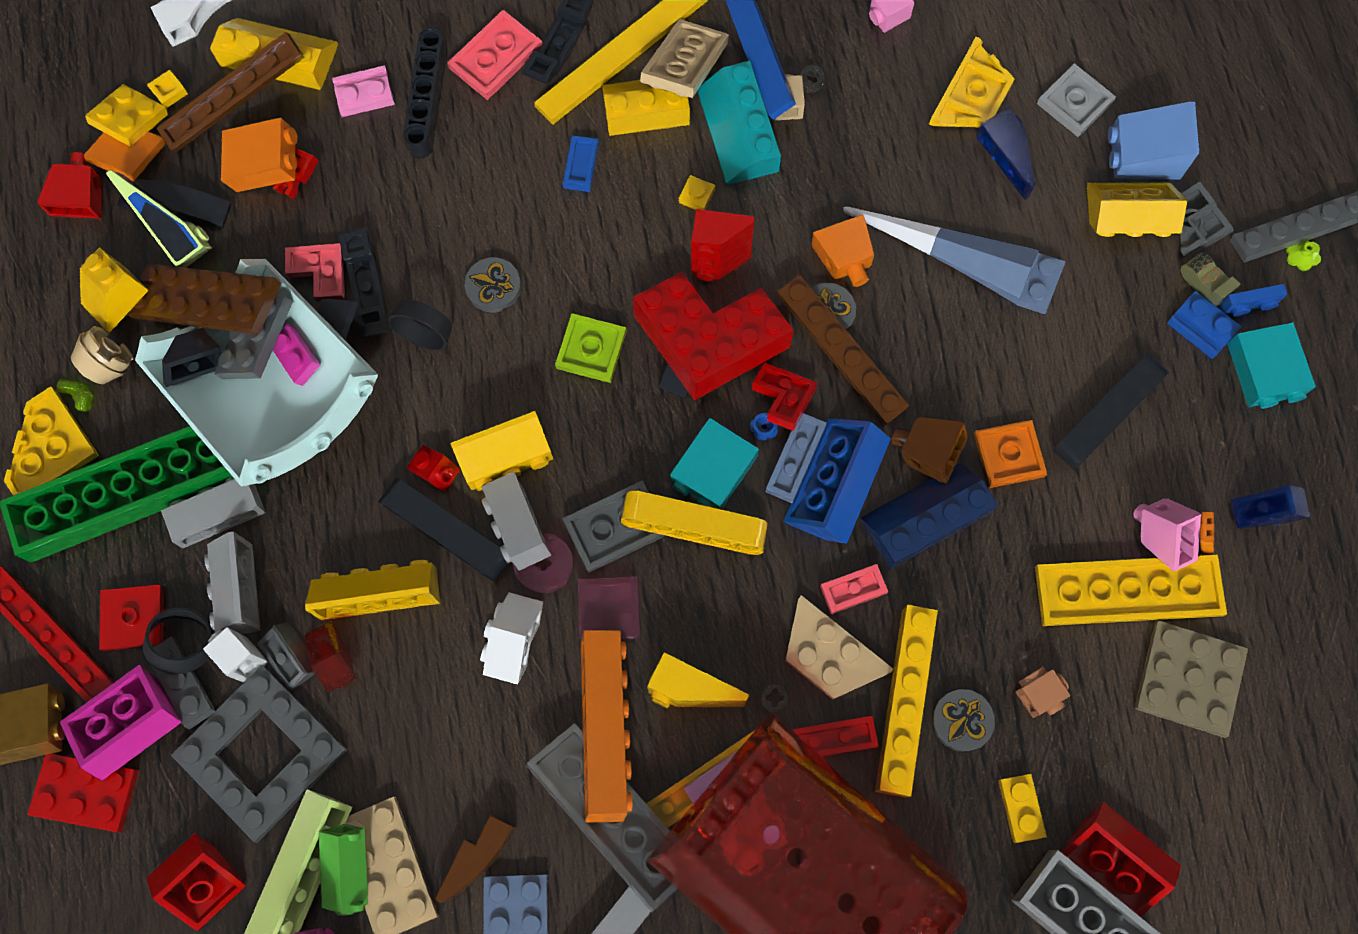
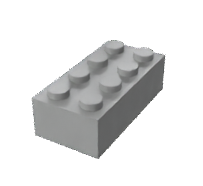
(1072, 902)

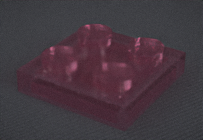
(609, 605)

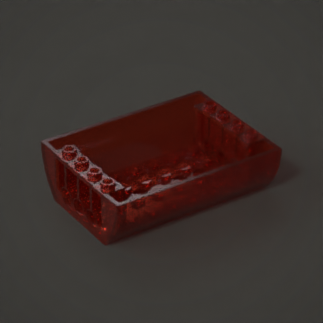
(846, 841)

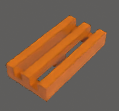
(1207, 533)

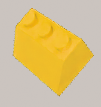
(641, 107)
(1135, 208)
(502, 450)

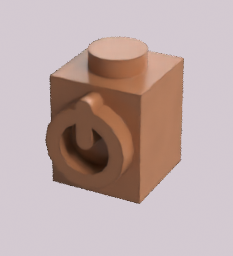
(1043, 692)

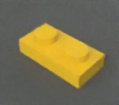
(1022, 808)

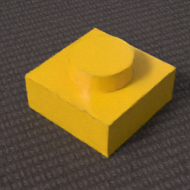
(167, 89)
(696, 193)

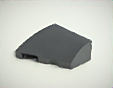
(1202, 221)

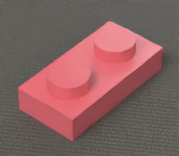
(854, 589)

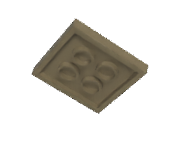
(1191, 679)

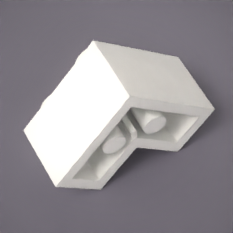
(510, 637)

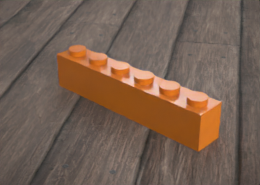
(603, 727)

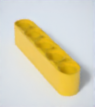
(694, 522)

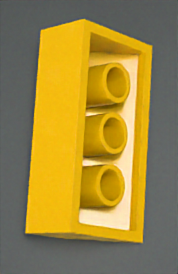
(242, 39)
(373, 591)

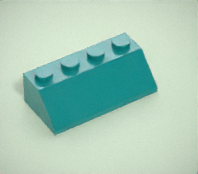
(739, 124)

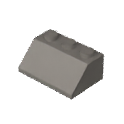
(232, 584)

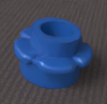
(763, 434)

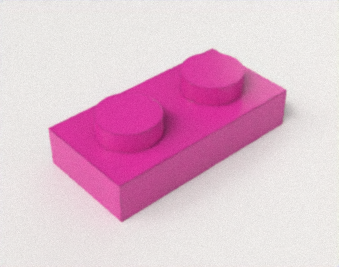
(295, 355)

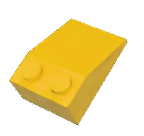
(687, 686)

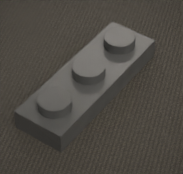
(183, 689)

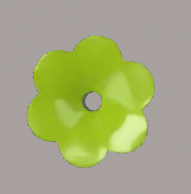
(1304, 255)

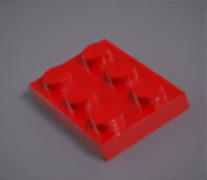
(79, 798)

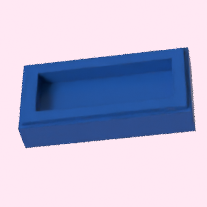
(581, 163)

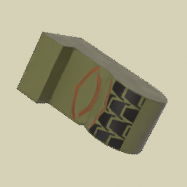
(1208, 279)

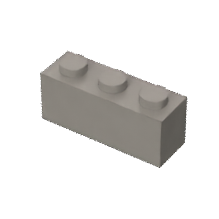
(211, 512)
(514, 522)

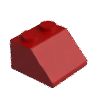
(194, 882)

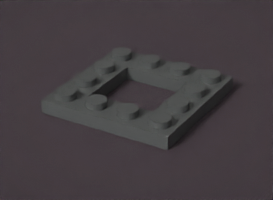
(201, 752)

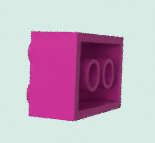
(120, 722)

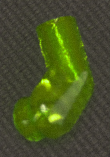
(80, 392)

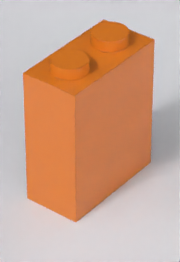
(258, 155)

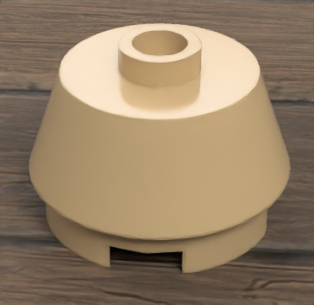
(100, 357)

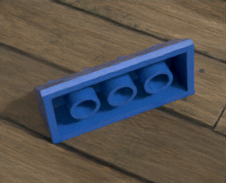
(838, 479)

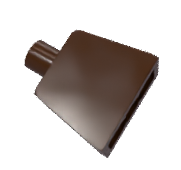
(932, 446)

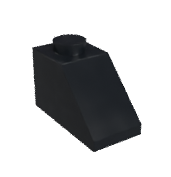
(190, 357)

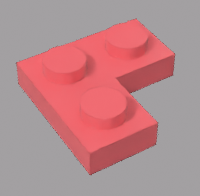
(322, 263)

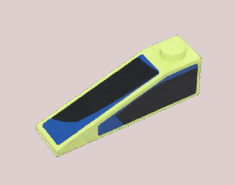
(174, 233)

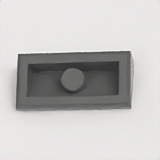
(287, 655)

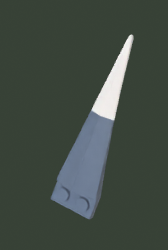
(1003, 267)

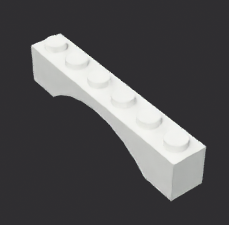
(184, 18)

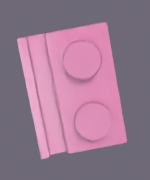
(363, 91)

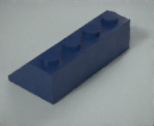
(928, 515)

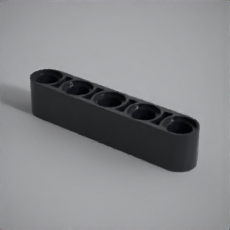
(428, 103)
(1110, 411)
(444, 529)

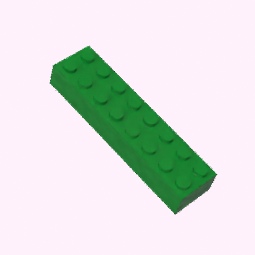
(110, 494)

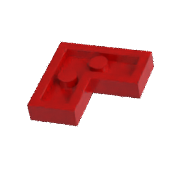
(790, 392)

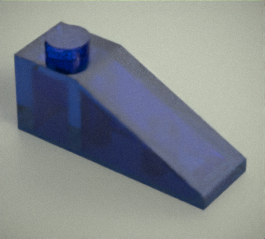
(1008, 146)

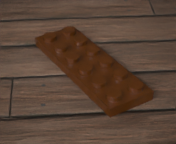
(206, 298)

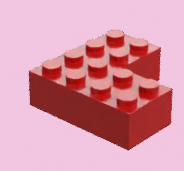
(709, 346)

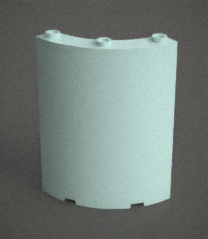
(268, 421)

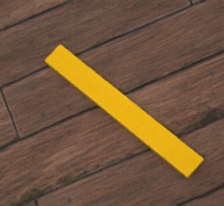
(614, 57)

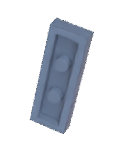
(795, 458)

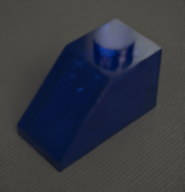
(1271, 507)

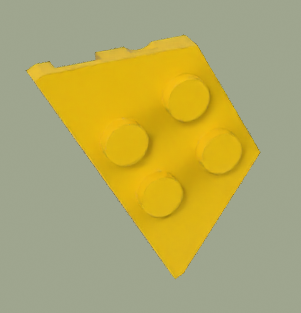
(974, 90)

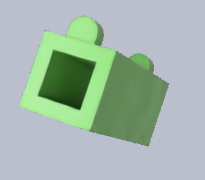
(343, 869)

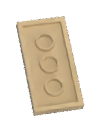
(684, 58)
(395, 878)

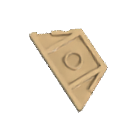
(830, 654)

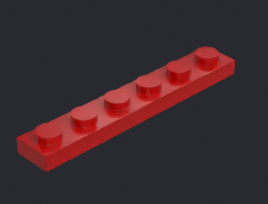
(51, 638)

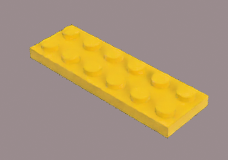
(1128, 591)

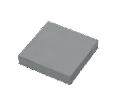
(1076, 100)

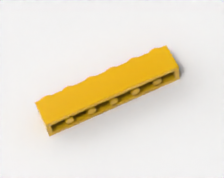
(906, 701)

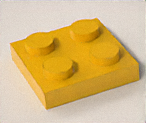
(126, 115)

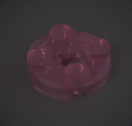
(554, 576)

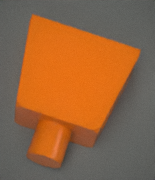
(845, 249)

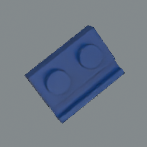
(1204, 324)

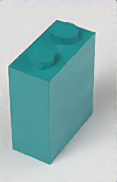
(1271, 365)
(713, 465)

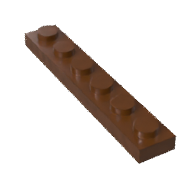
(230, 92)
(842, 350)

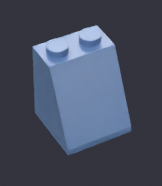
(1154, 142)

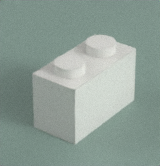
(234, 654)

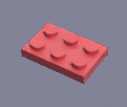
(494, 54)

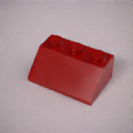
(720, 243)
(1122, 859)

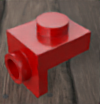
(433, 468)

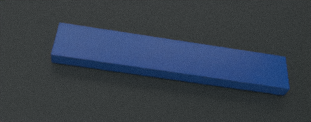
(762, 56)

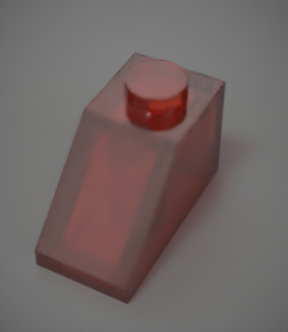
(329, 657)

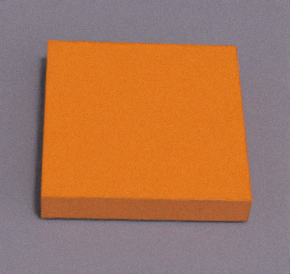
(119, 157)
(1010, 453)

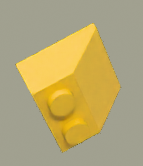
(108, 289)

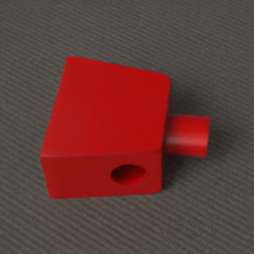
(72, 190)

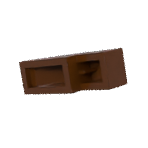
(475, 858)

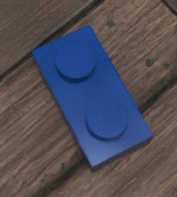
(1244, 302)

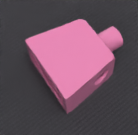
(1170, 532)

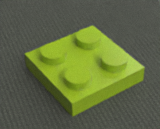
(591, 348)

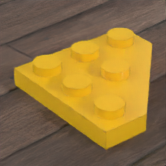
(48, 444)

